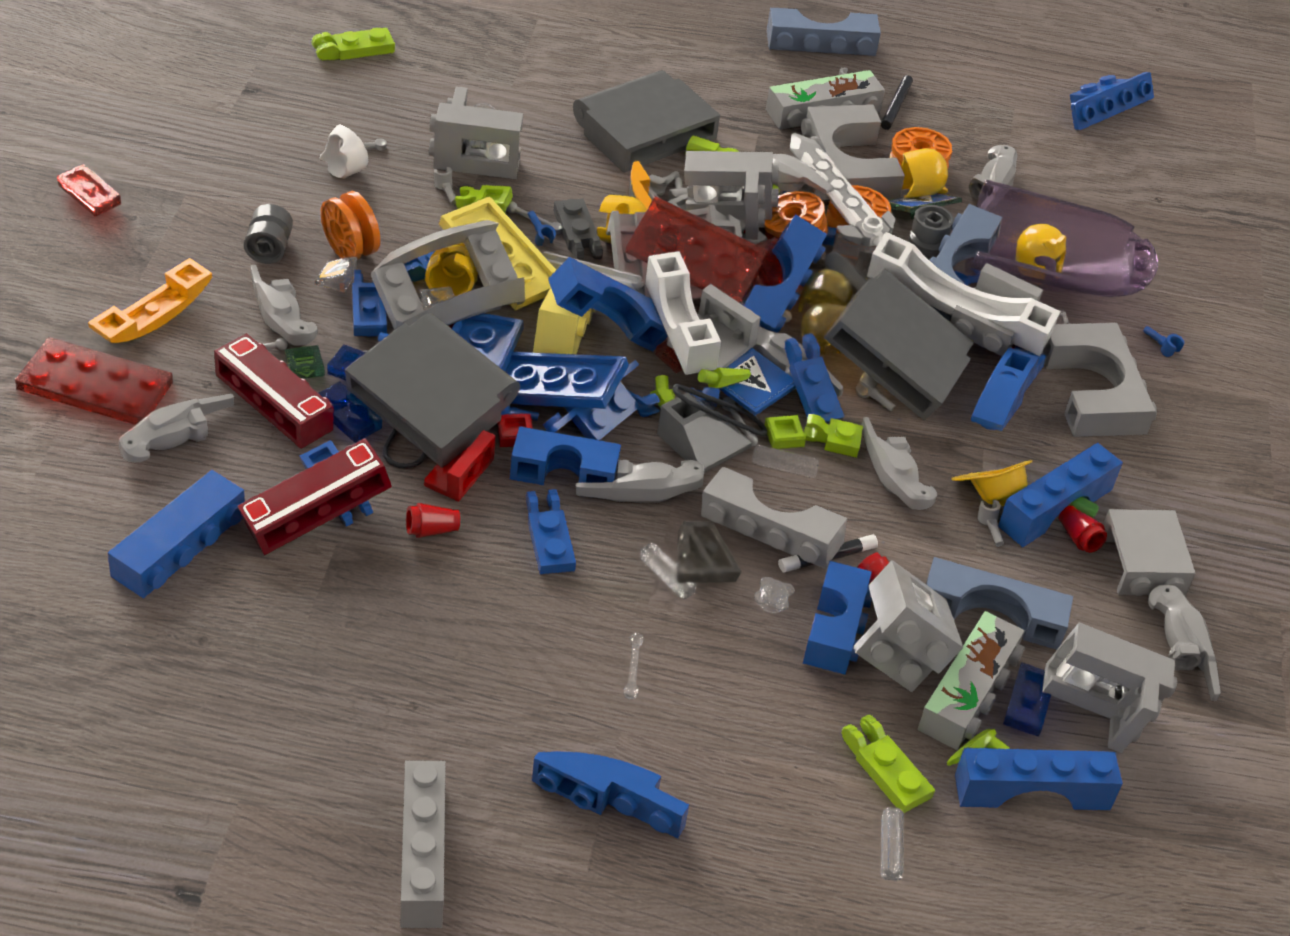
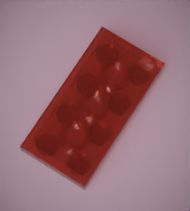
(708, 251)
(94, 381)

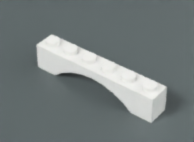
(1026, 317)

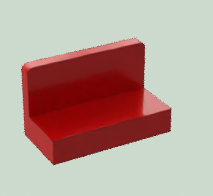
(463, 470)

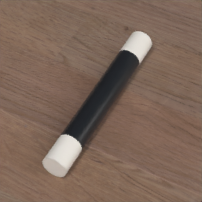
(848, 548)

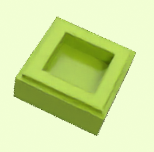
(785, 432)

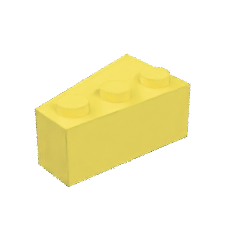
(559, 329)

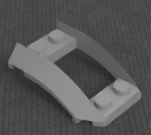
(623, 226)
(489, 259)

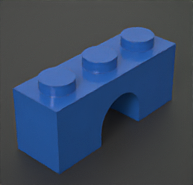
(542, 451)
(833, 638)

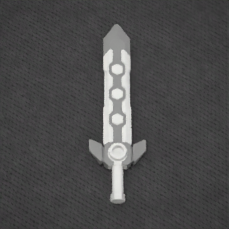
(863, 223)

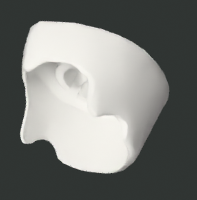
(344, 153)

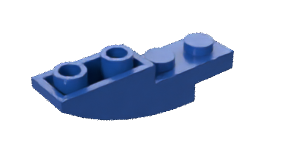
(1007, 388)
(599, 780)

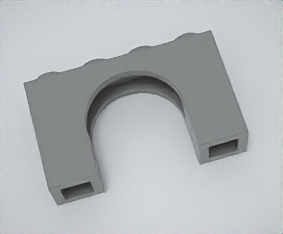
(854, 126)
(1105, 351)

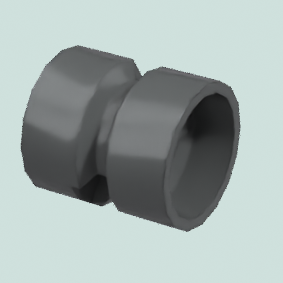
(929, 228)
(268, 233)

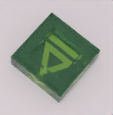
(305, 361)

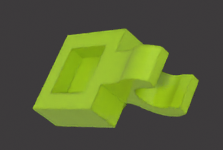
(838, 435)

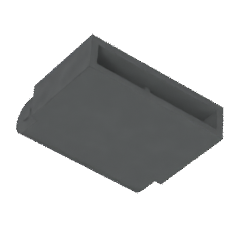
(645, 119)
(901, 343)
(432, 387)

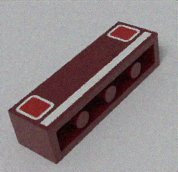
(274, 390)
(315, 496)

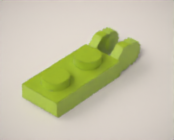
(353, 44)
(887, 765)

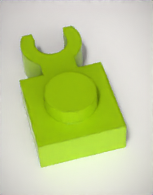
(500, 194)

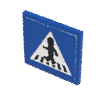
(764, 386)

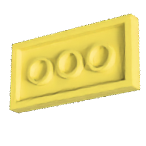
(524, 256)

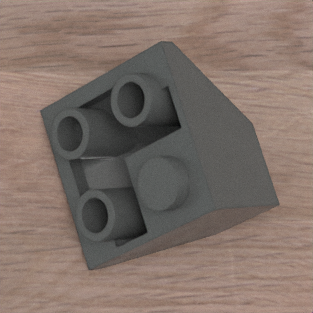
(699, 434)

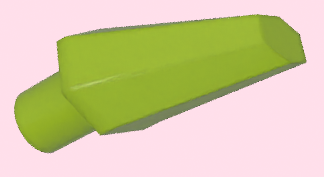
(723, 376)
(662, 390)

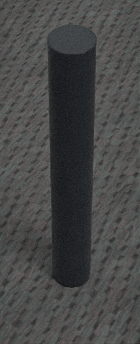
(896, 102)

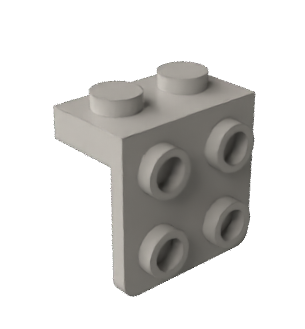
(733, 322)

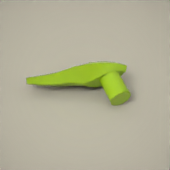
(984, 739)

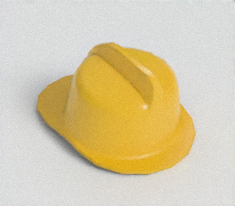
(998, 483)

